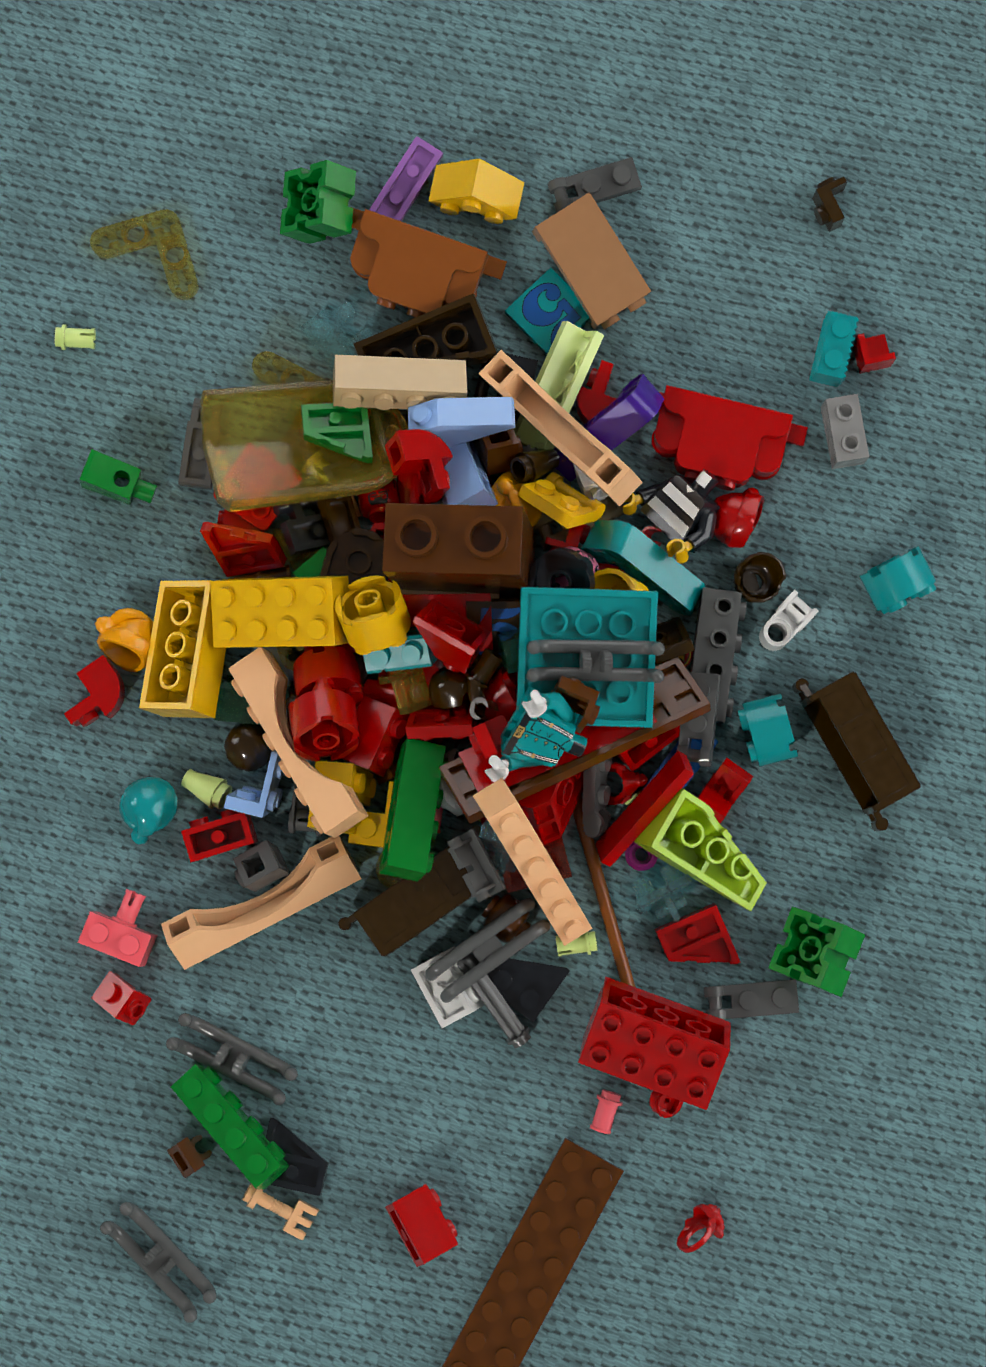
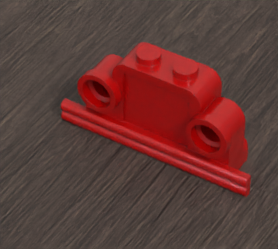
(722, 437)

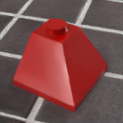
(450, 636)

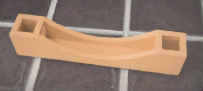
(561, 428)
(264, 687)
(532, 861)
(206, 932)

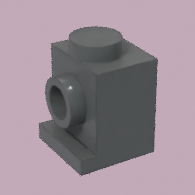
(250, 861)

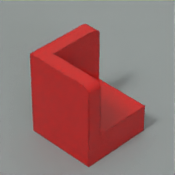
(872, 353)

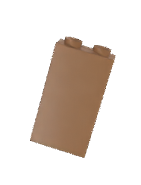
(593, 261)

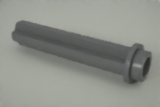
(500, 1010)

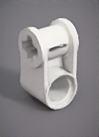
(789, 618)

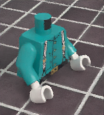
(537, 734)

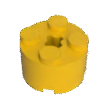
(373, 614)

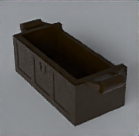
(859, 744)
(412, 905)

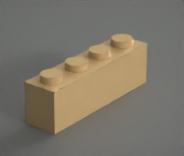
(395, 381)

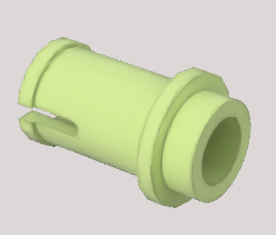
(74, 337)
(582, 944)

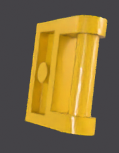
(561, 501)

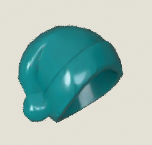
(148, 807)

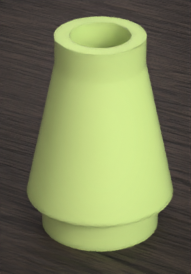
(207, 788)

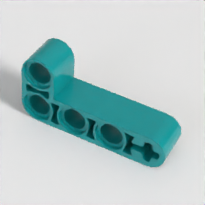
(647, 562)

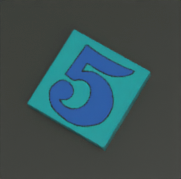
(544, 308)

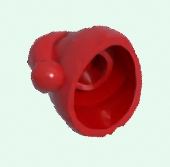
(738, 516)

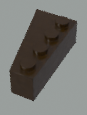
(447, 332)

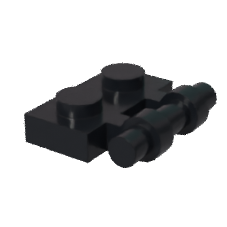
(302, 532)

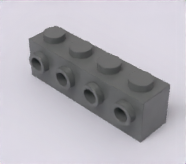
(718, 641)

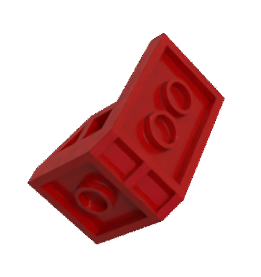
(552, 807)

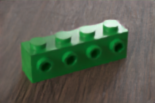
(413, 810)
(230, 1127)

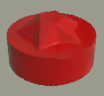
(664, 1105)

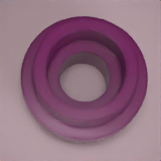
(636, 864)

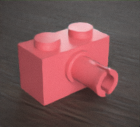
(119, 934)

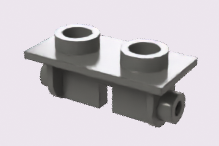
(471, 854)

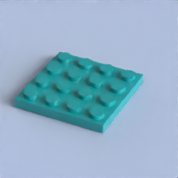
(591, 616)

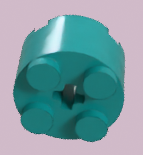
(898, 579)
(768, 730)

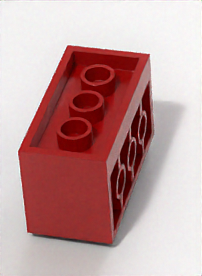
(656, 1043)

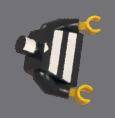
(680, 511)

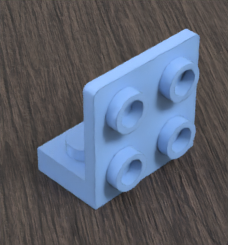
(258, 801)

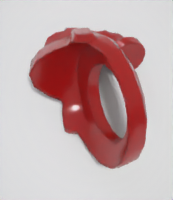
(631, 783)
(704, 1217)

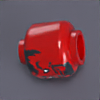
(373, 503)

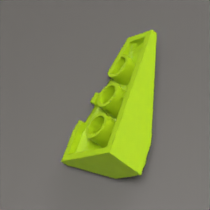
(698, 845)

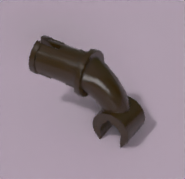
(478, 682)

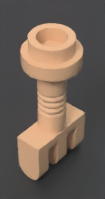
(292, 1215)

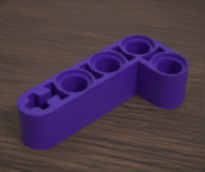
(619, 420)

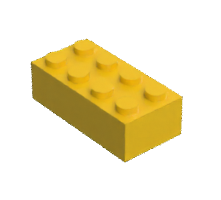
(277, 611)
(182, 663)

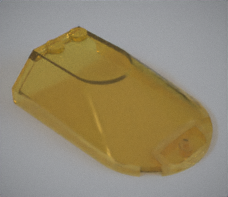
(260, 452)

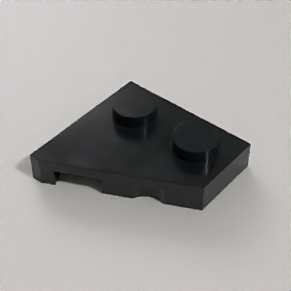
(527, 984)
(306, 1168)

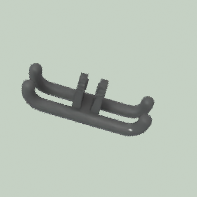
(596, 660)
(487, 949)
(232, 1057)
(160, 1259)

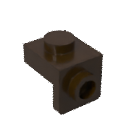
(827, 209)

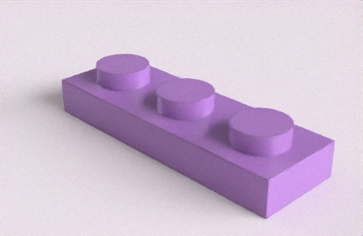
(407, 180)

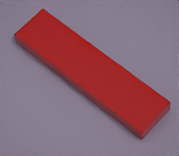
(644, 808)

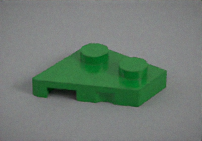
(338, 429)

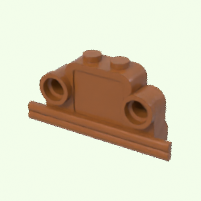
(416, 265)

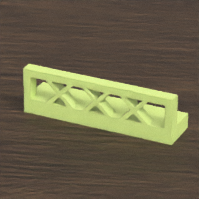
(562, 375)

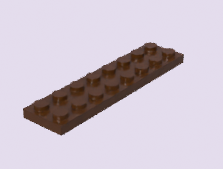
(675, 703)
(536, 1260)

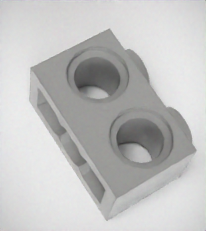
(844, 431)

